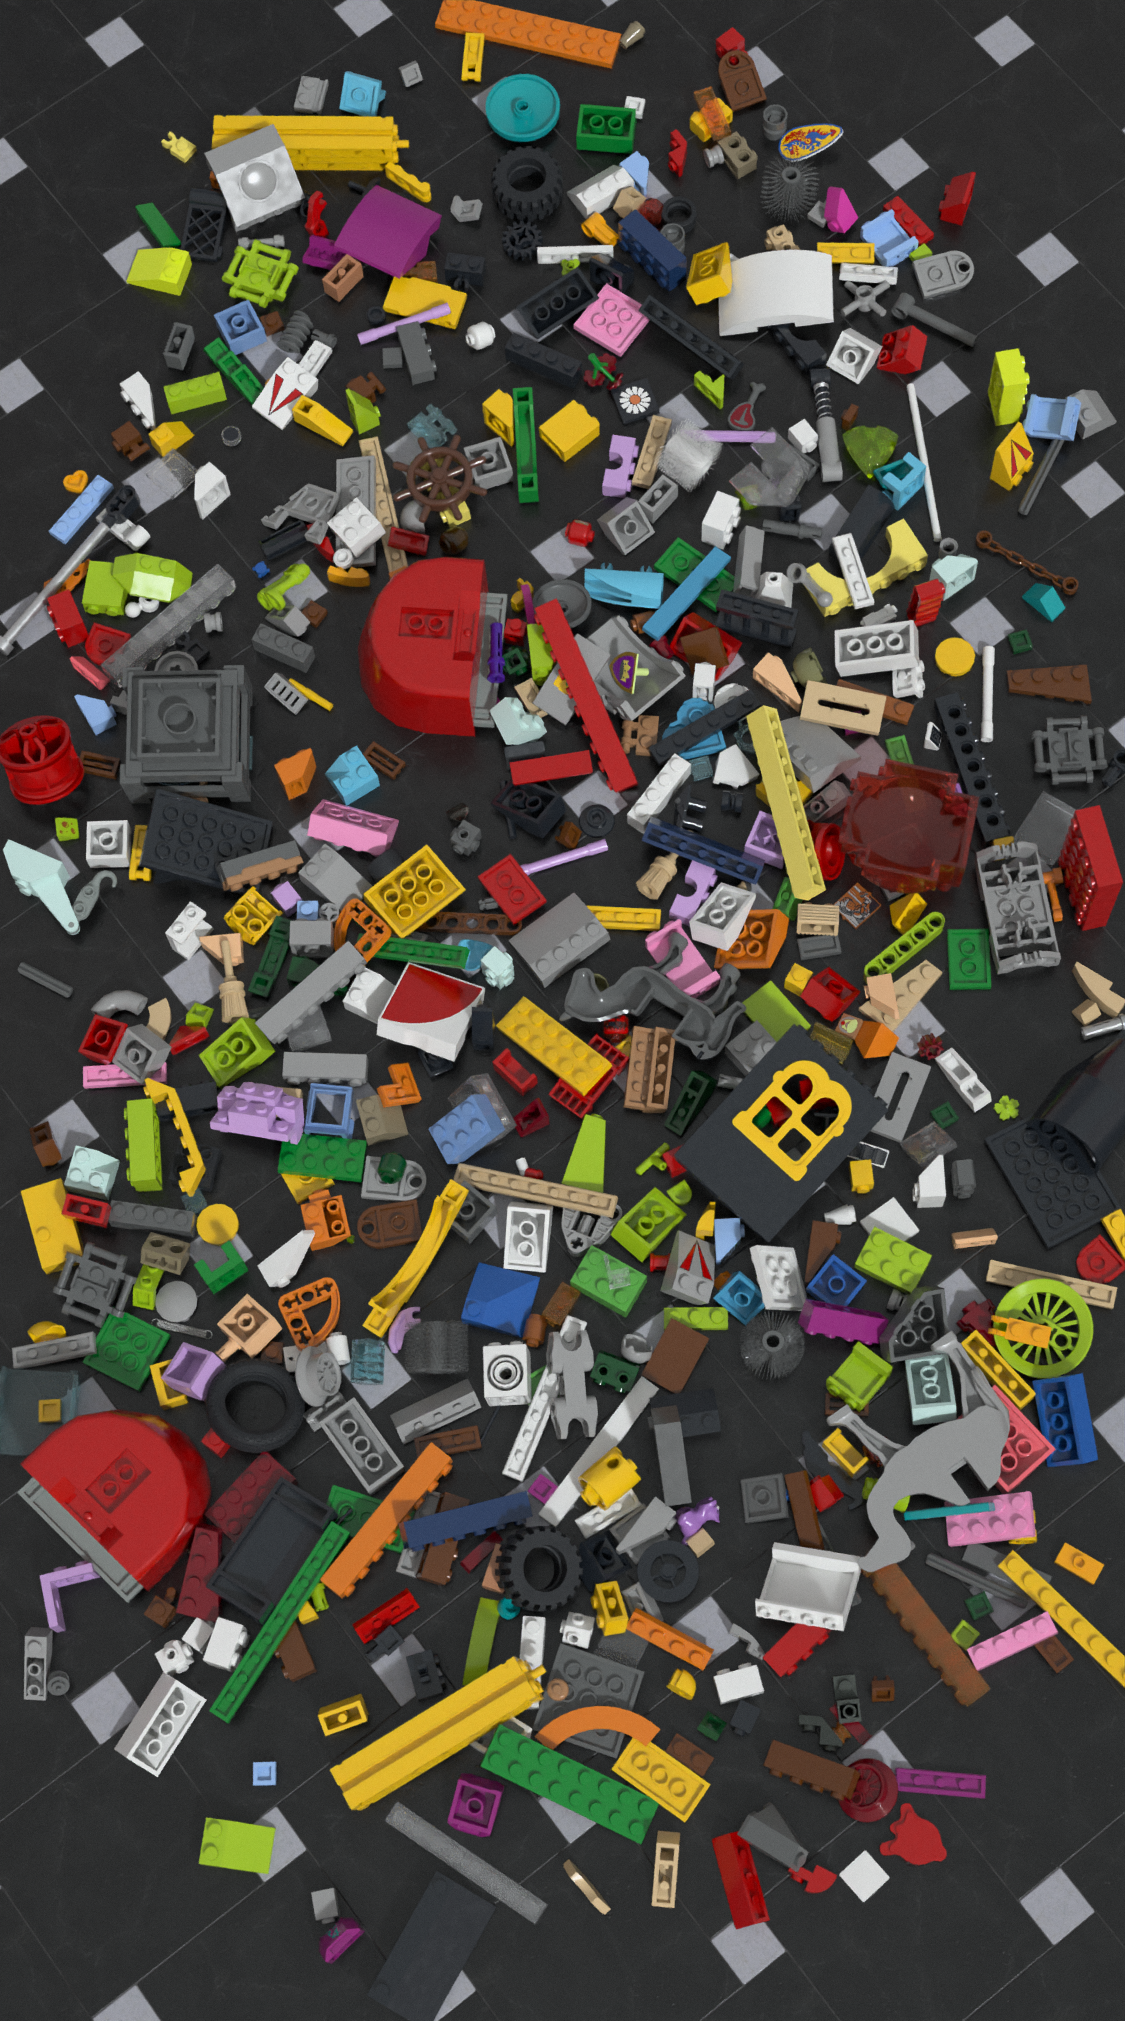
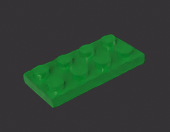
(680, 562)
(324, 1157)
(363, 1508)

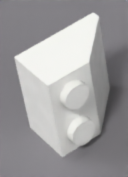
(853, 355)
(210, 489)
(368, 995)
(930, 1187)

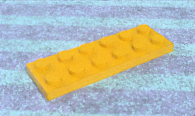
(554, 1045)

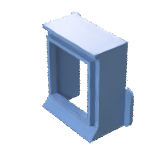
(344, 1130)

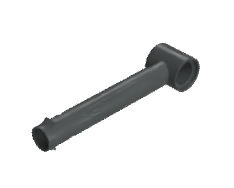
(905, 306)

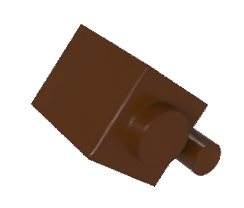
(365, 388)
(128, 441)
(162, 1610)

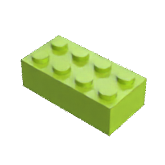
(144, 1145)

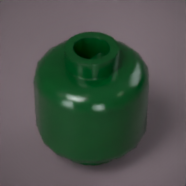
(391, 1167)

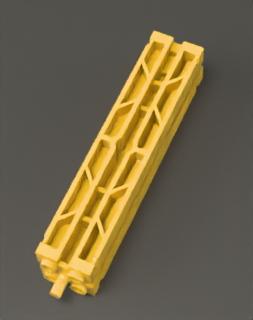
(322, 140)
(438, 1732)

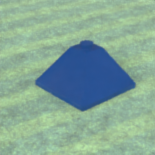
(500, 1300)

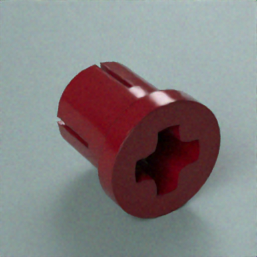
(662, 647)

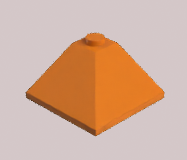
(757, 942)

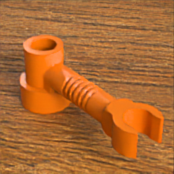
(1052, 878)

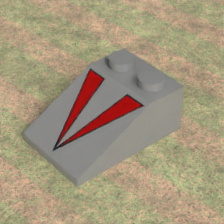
(690, 1269)

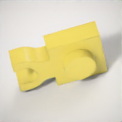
(179, 148)

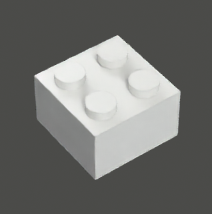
(720, 520)
(356, 527)
(108, 844)
(226, 1645)

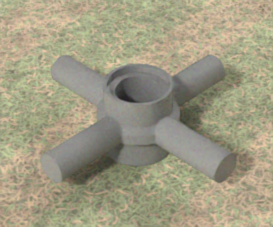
(865, 298)

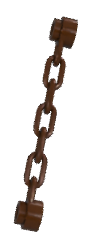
(1069, 581)

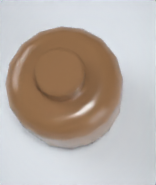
(557, 1689)

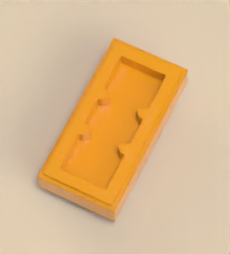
(1079, 1563)

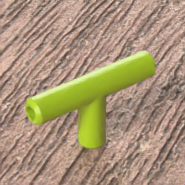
(654, 1159)

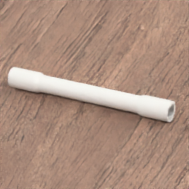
(987, 724)

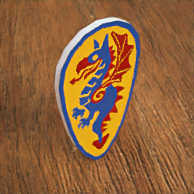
(808, 140)

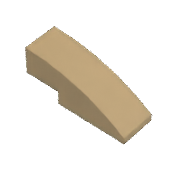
(1098, 990)

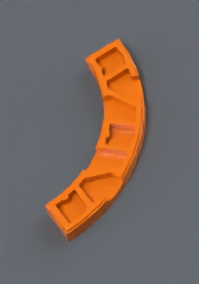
(597, 1718)

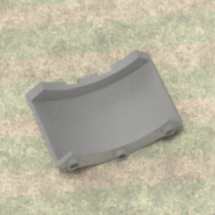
(617, 638)

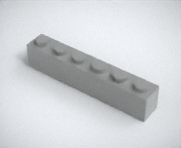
(311, 993)

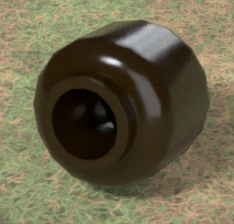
(453, 540)

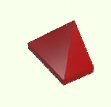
(186, 1037)

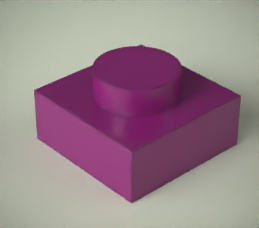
(542, 1489)

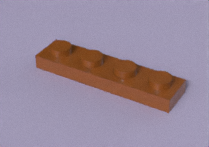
(894, 709)

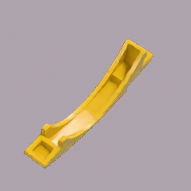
(399, 1290)

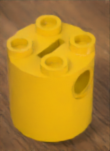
(608, 1479)

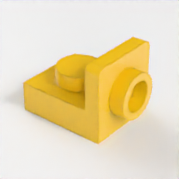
(517, 599)

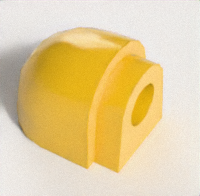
(682, 1684)

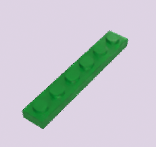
(421, 952)

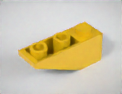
(320, 420)

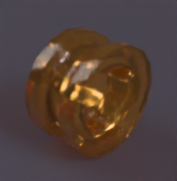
(841, 1732)

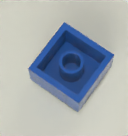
(836, 1283)

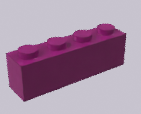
(842, 1321)

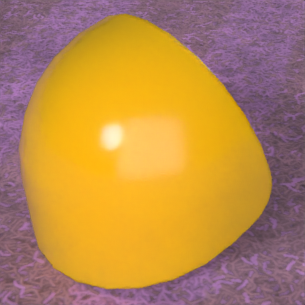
(46, 1331)

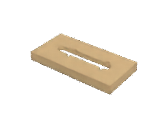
(813, 712)

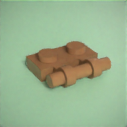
(646, 734)

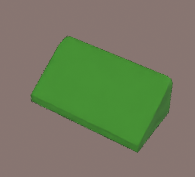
(786, 901)

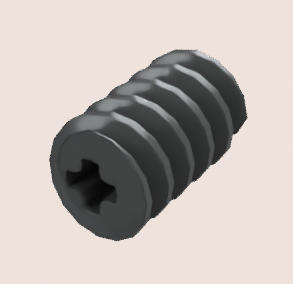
(295, 333)

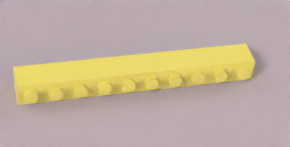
(785, 803)

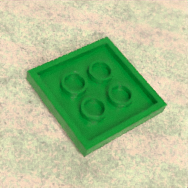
(127, 1349)

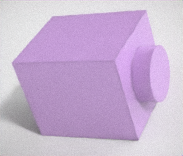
(286, 898)

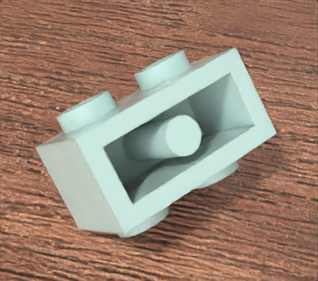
(497, 968)

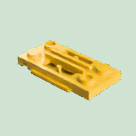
(417, 295)

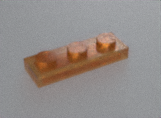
(712, 113)

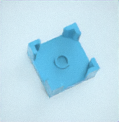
(906, 488)

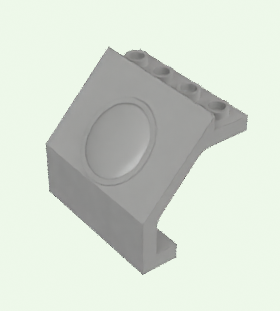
(255, 177)

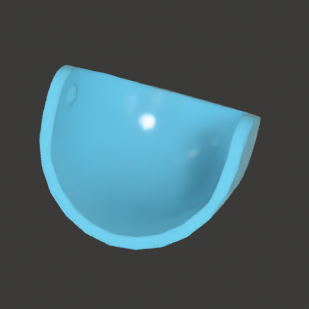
(477, 952)

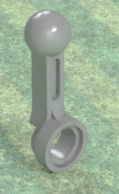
(823, 597)

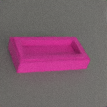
(528, 604)

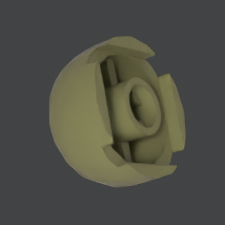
(807, 668)

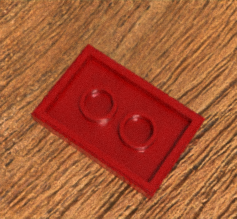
(512, 889)

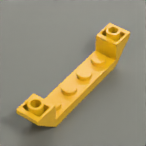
(189, 1178)

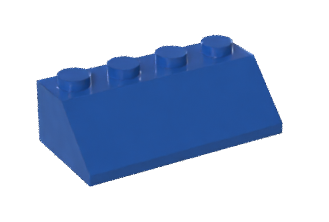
(1065, 1419)

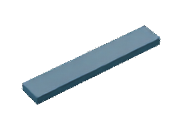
(686, 593)

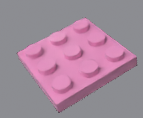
(612, 320)

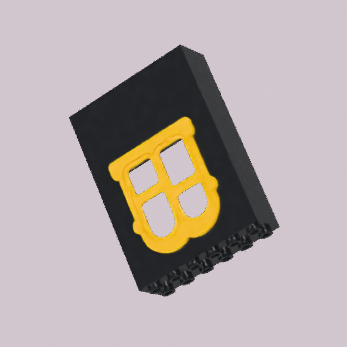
(748, 1167)

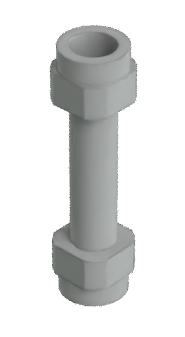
(277, 241)

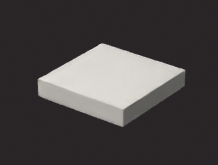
(891, 1219)

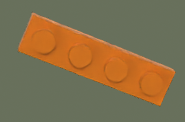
(669, 1639)

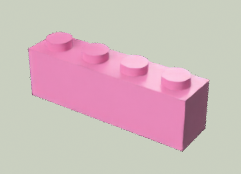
(1012, 1641)

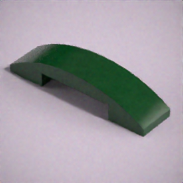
(273, 958)

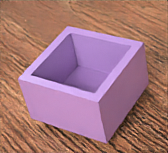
(192, 1371)

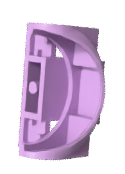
(254, 1110)

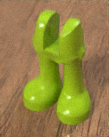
(273, 594)

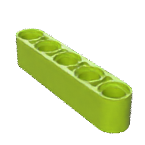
(908, 940)

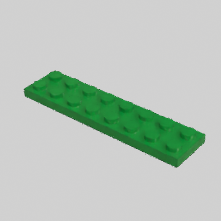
(569, 1784)

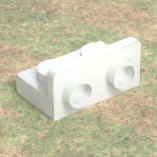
(908, 681)

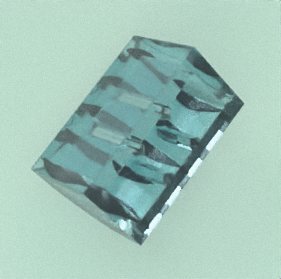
(367, 1362)

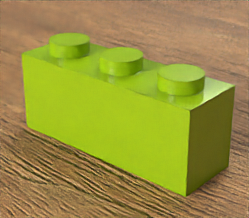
(195, 393)

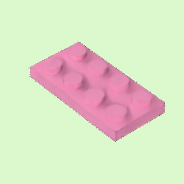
(1009, 1521)

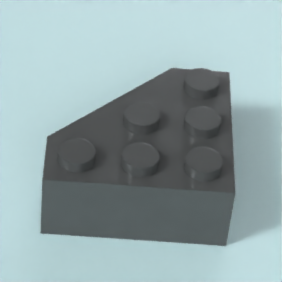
(916, 1326)

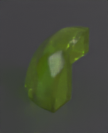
(870, 447)

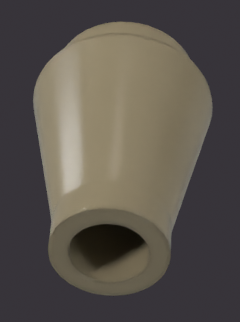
(632, 34)

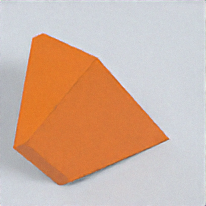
(875, 1040)

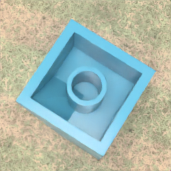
(352, 776)

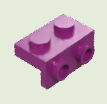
(322, 253)

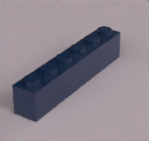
(703, 850)
(465, 1520)

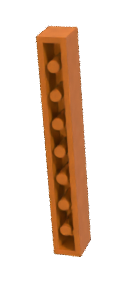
(383, 1523)

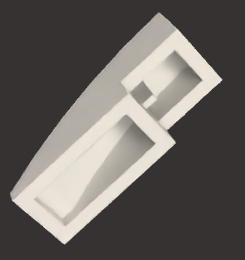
(963, 1079)

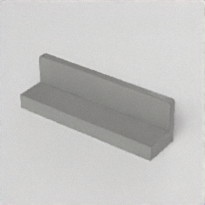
(435, 1411)

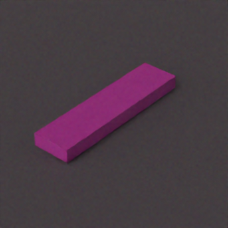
(940, 1783)

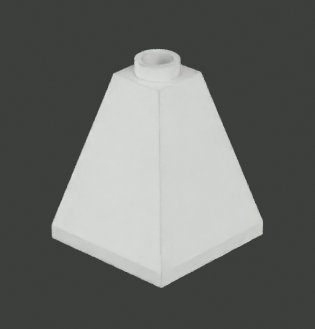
(775, 588)

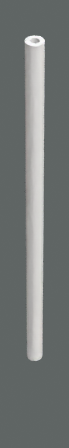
(923, 458)

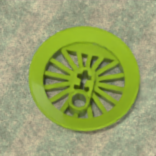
(1013, 1305)

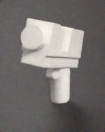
(882, 616)

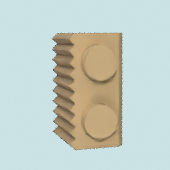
(817, 919)

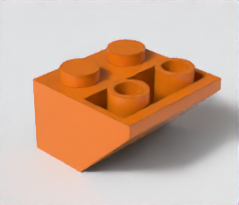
(296, 773)
(327, 1220)

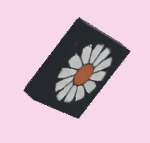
(635, 401)

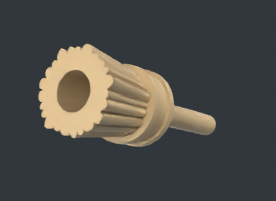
(658, 875)
(231, 990)

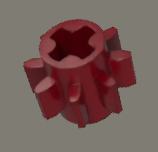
(930, 1046)

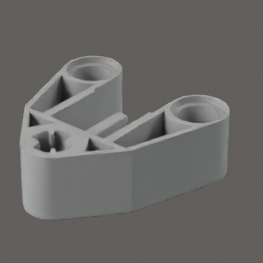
(599, 1236)

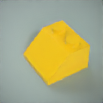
(499, 415)

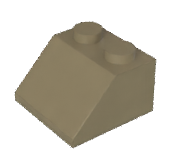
(379, 1122)

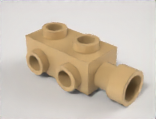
(779, 239)

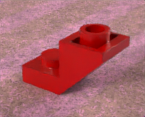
(678, 155)

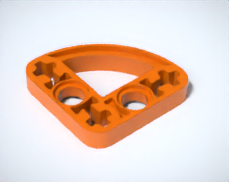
(372, 935)
(296, 1311)

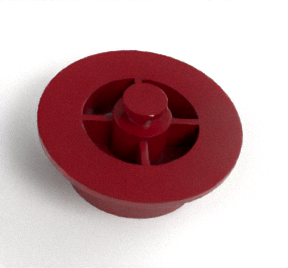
(874, 1791)

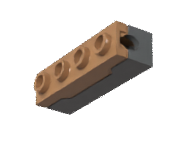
(259, 865)

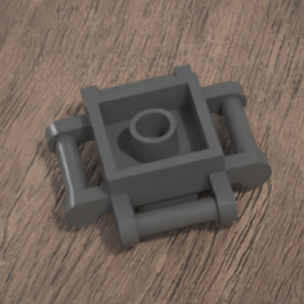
(1069, 750)
(95, 1284)

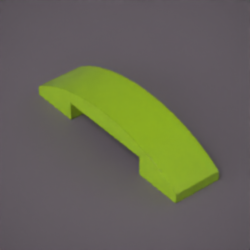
(481, 1640)

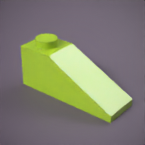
(362, 412)

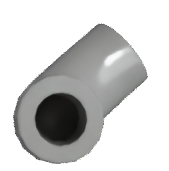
(118, 1001)

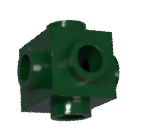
(510, 654)

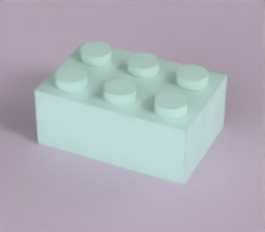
(930, 1389)

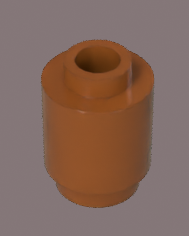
(639, 620)
(534, 1330)

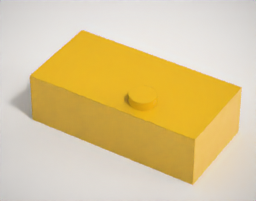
(50, 1229)

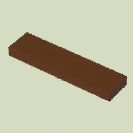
(804, 1510)

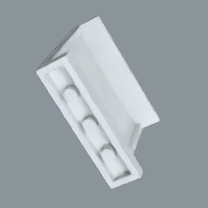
(809, 1586)

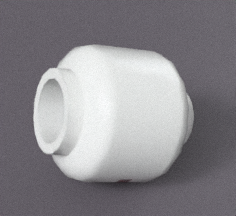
(480, 335)

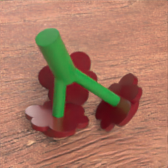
(606, 365)

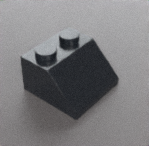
(607, 270)

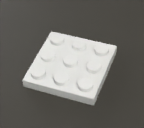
(779, 1277)

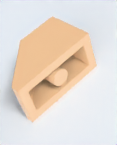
(213, 946)
(882, 994)

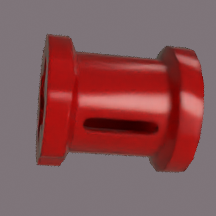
(659, 1262)

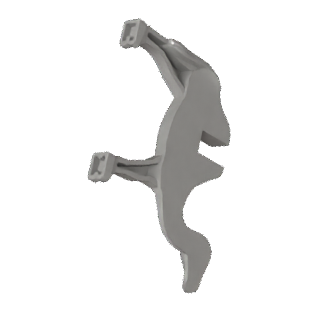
(932, 1456)

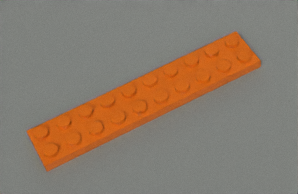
(530, 31)

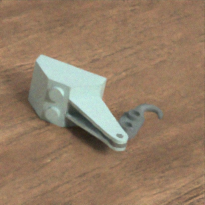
(46, 879)

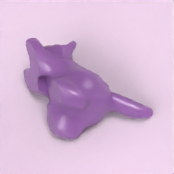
(693, 1518)

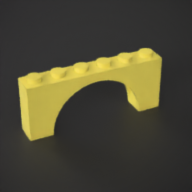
(905, 557)

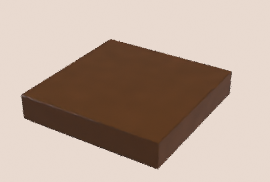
(704, 647)

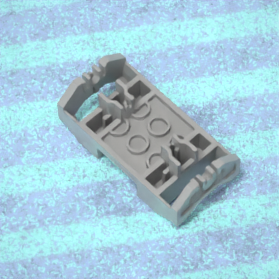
(1017, 908)

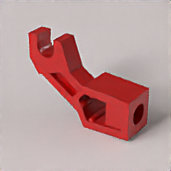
(314, 224)

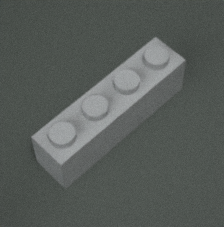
(325, 1068)

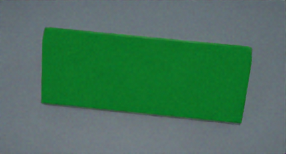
(157, 226)

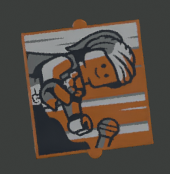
(857, 905)

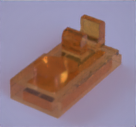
(560, 1304)

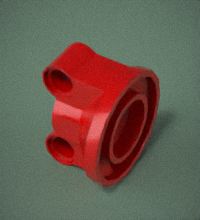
(826, 845)

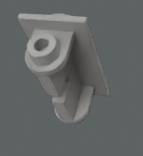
(317, 1414)

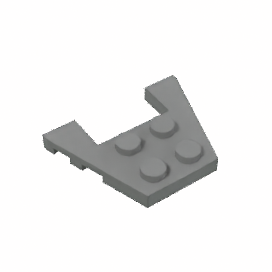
(308, 504)

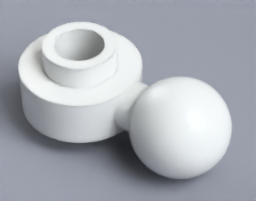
(133, 609)

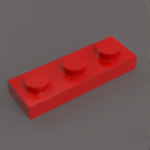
(909, 221)
(386, 1614)

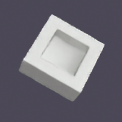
(637, 103)

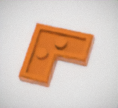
(402, 1090)

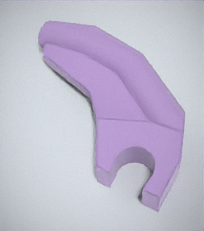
(397, 1332)

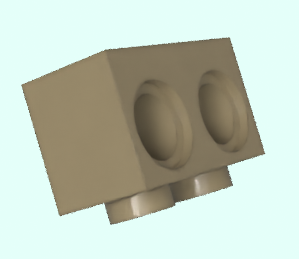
(735, 156)
(165, 1253)

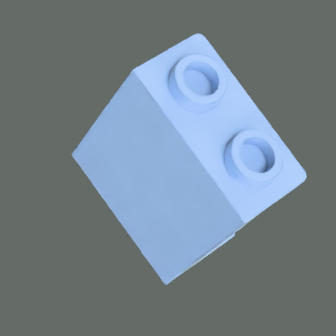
(890, 240)
(1052, 417)

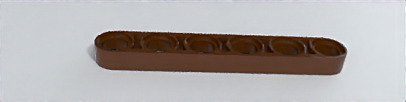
(461, 926)

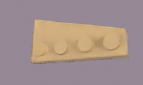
(908, 993)

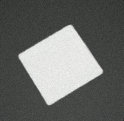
(864, 1876)

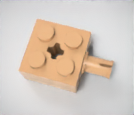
(247, 1328)

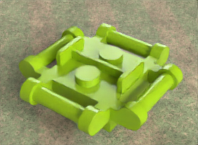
(260, 275)

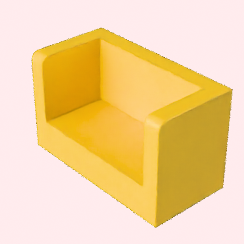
(167, 1396)
(844, 1453)

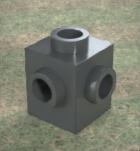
(465, 838)

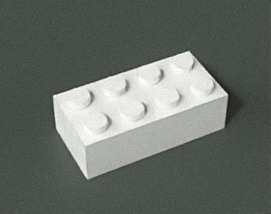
(876, 648)

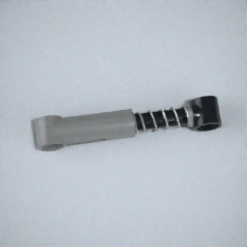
(826, 429)

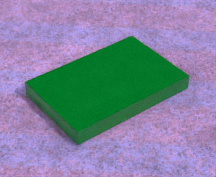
(968, 959)

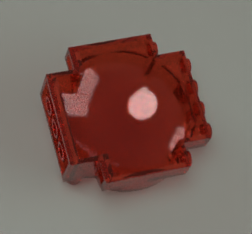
(908, 828)

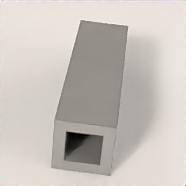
(748, 561)

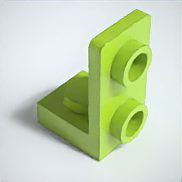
(145, 1287)

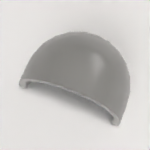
(410, 518)

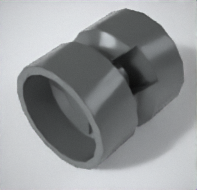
(774, 122)
(674, 234)

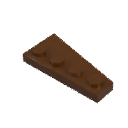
(1060, 682)

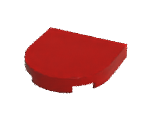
(104, 642)
(1099, 1262)

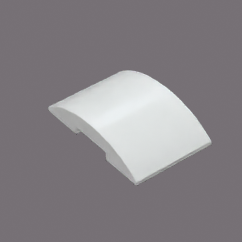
(778, 290)

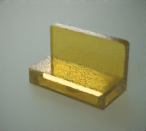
(832, 1041)

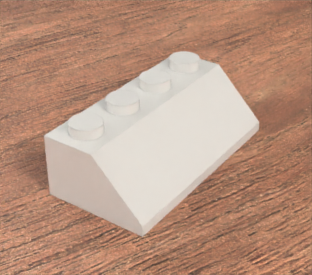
(160, 1724)

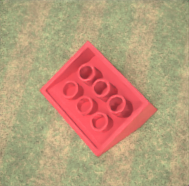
(1023, 1449)

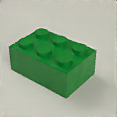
(606, 128)

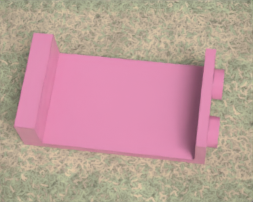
(693, 974)

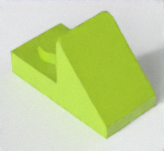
(712, 390)

